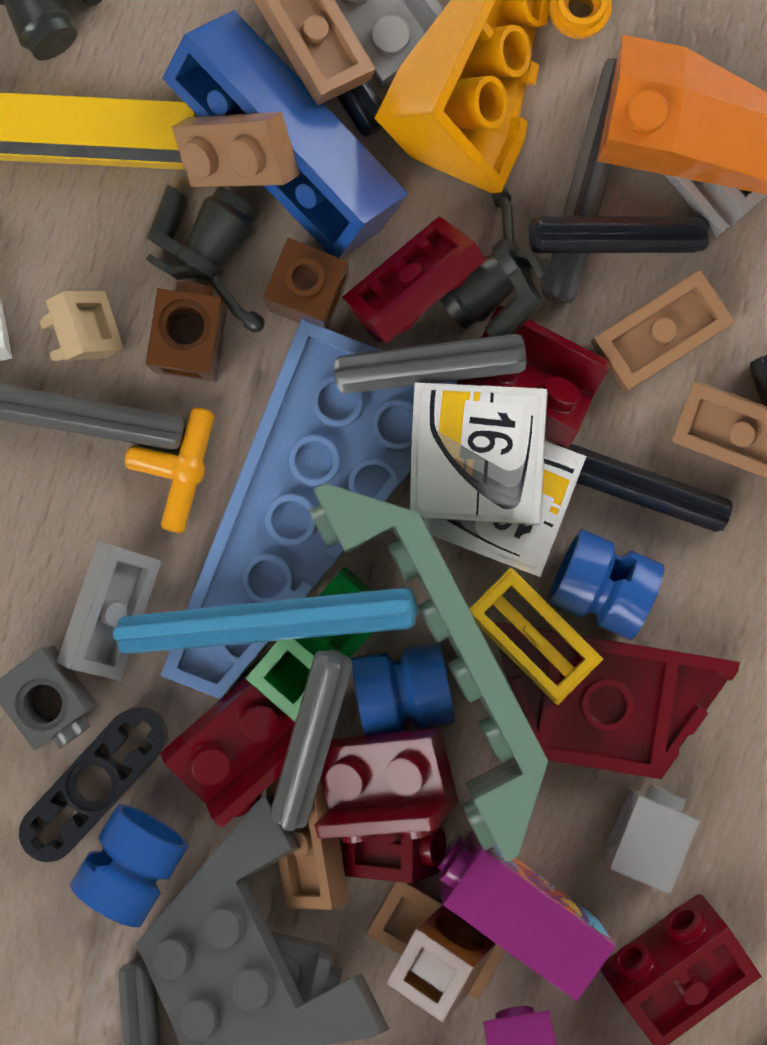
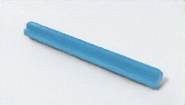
(268, 621)

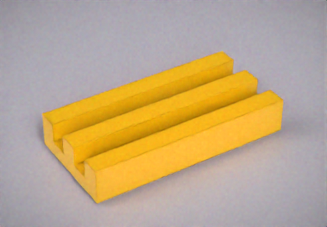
(572, 675)

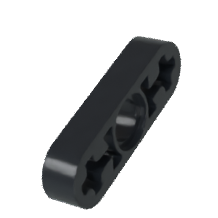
(74, 829)

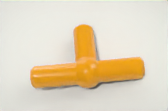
(184, 469)

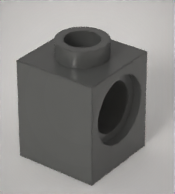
(18, 700)

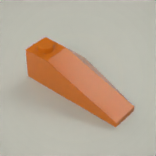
(684, 117)

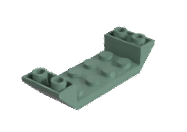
(509, 791)

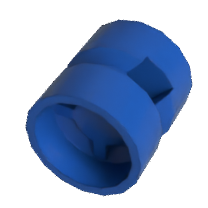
(606, 584)
(403, 689)
(125, 872)

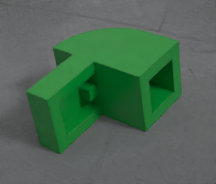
(286, 666)

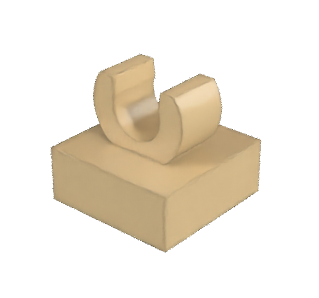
(82, 326)

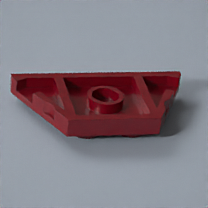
(626, 711)

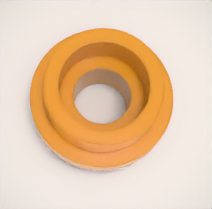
(580, 27)

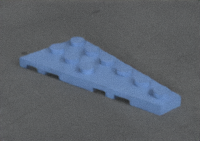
(267, 536)

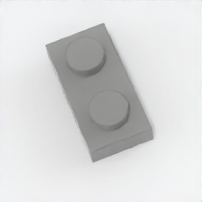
(114, 587)

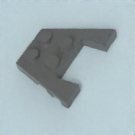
(223, 968)

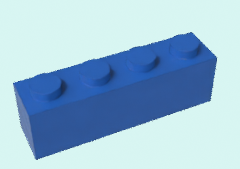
(341, 186)

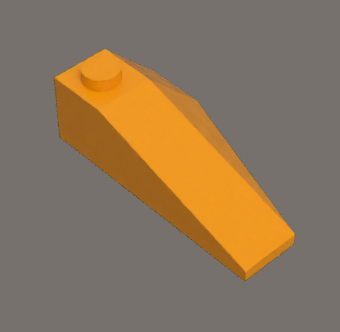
(465, 90)

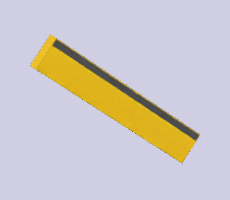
(90, 130)

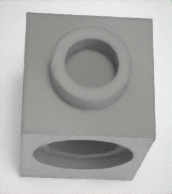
(650, 837)

